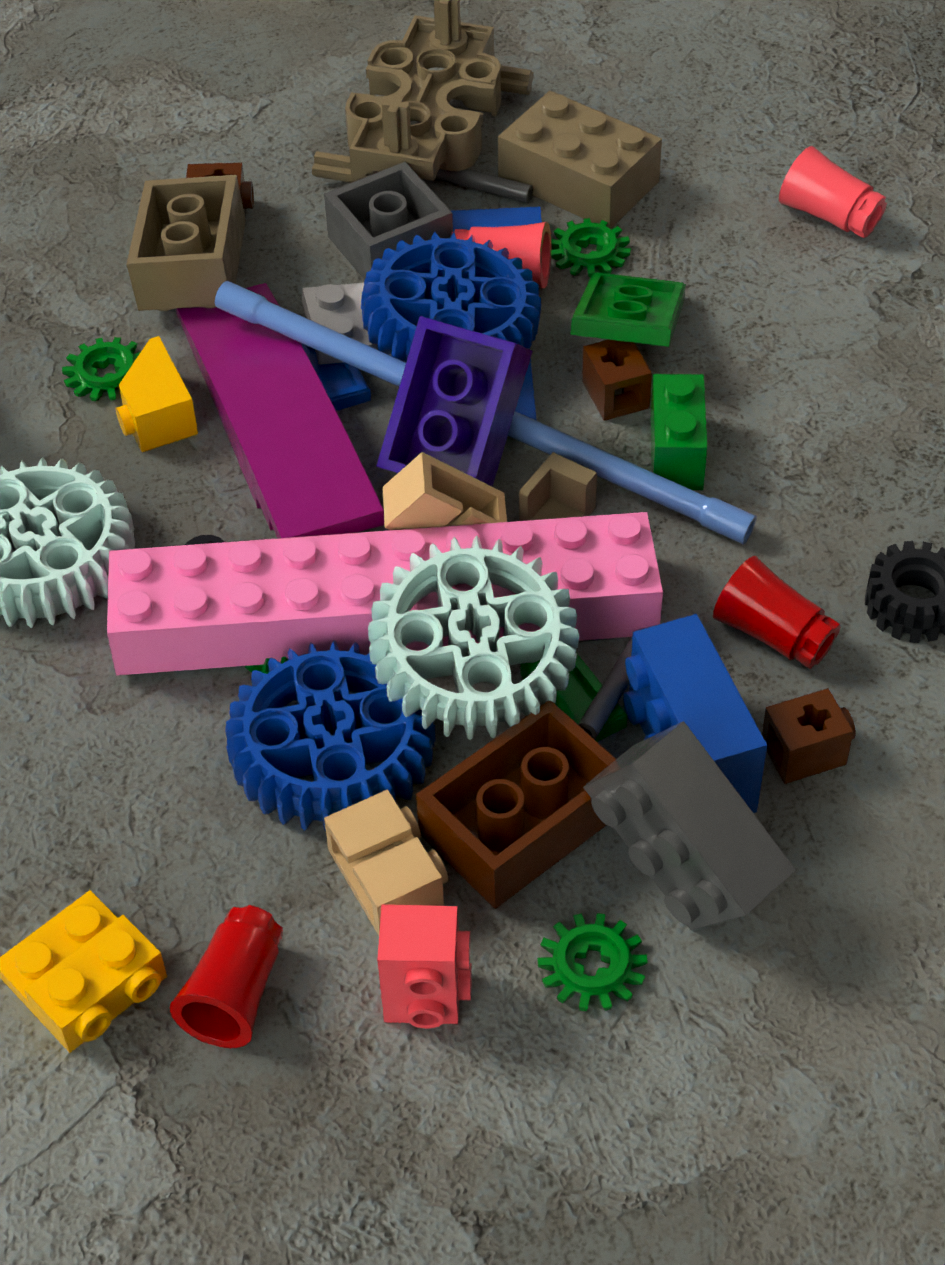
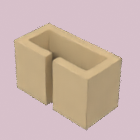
(439, 495)
(383, 856)

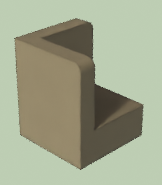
(558, 491)

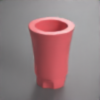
(831, 194)
(525, 242)

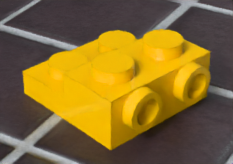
(82, 970)

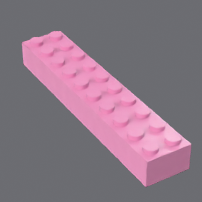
(270, 595)

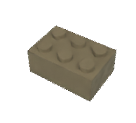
(580, 158)
(186, 241)

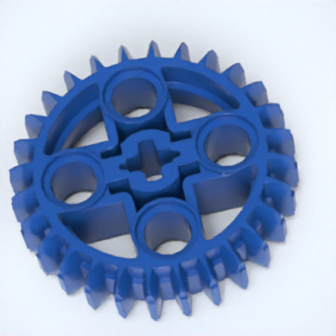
(450, 284)
(278, 743)

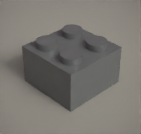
(381, 212)

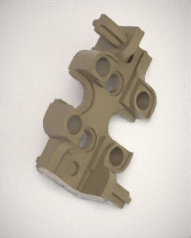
(446, 137)

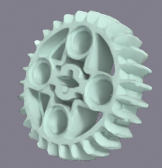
(53, 572)
(472, 662)

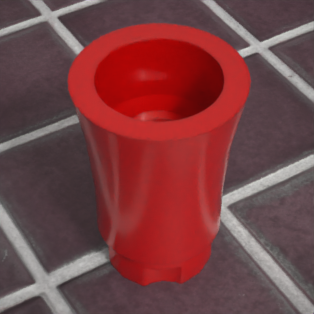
(775, 614)
(229, 981)

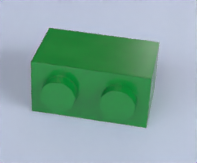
(679, 429)

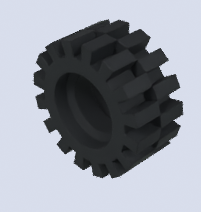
(902, 611)

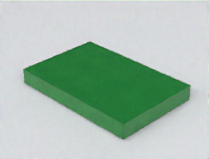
(629, 309)

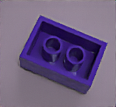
(455, 400)

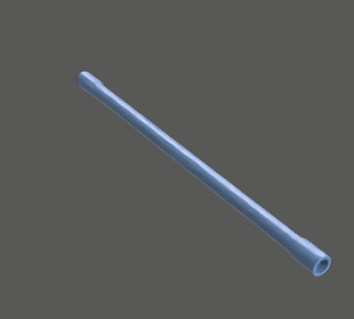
(708, 511)

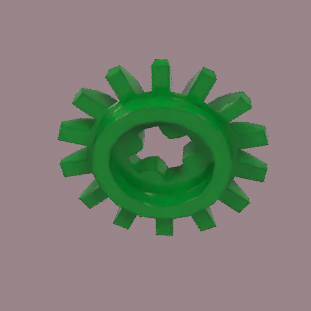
(609, 248)
(85, 374)
(577, 944)

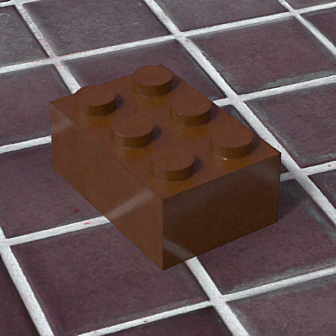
(515, 804)

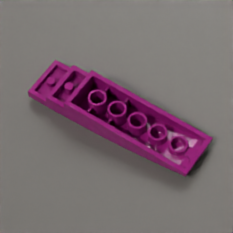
(281, 426)

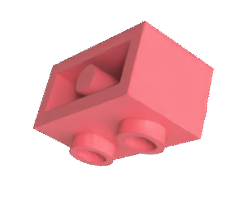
(423, 964)

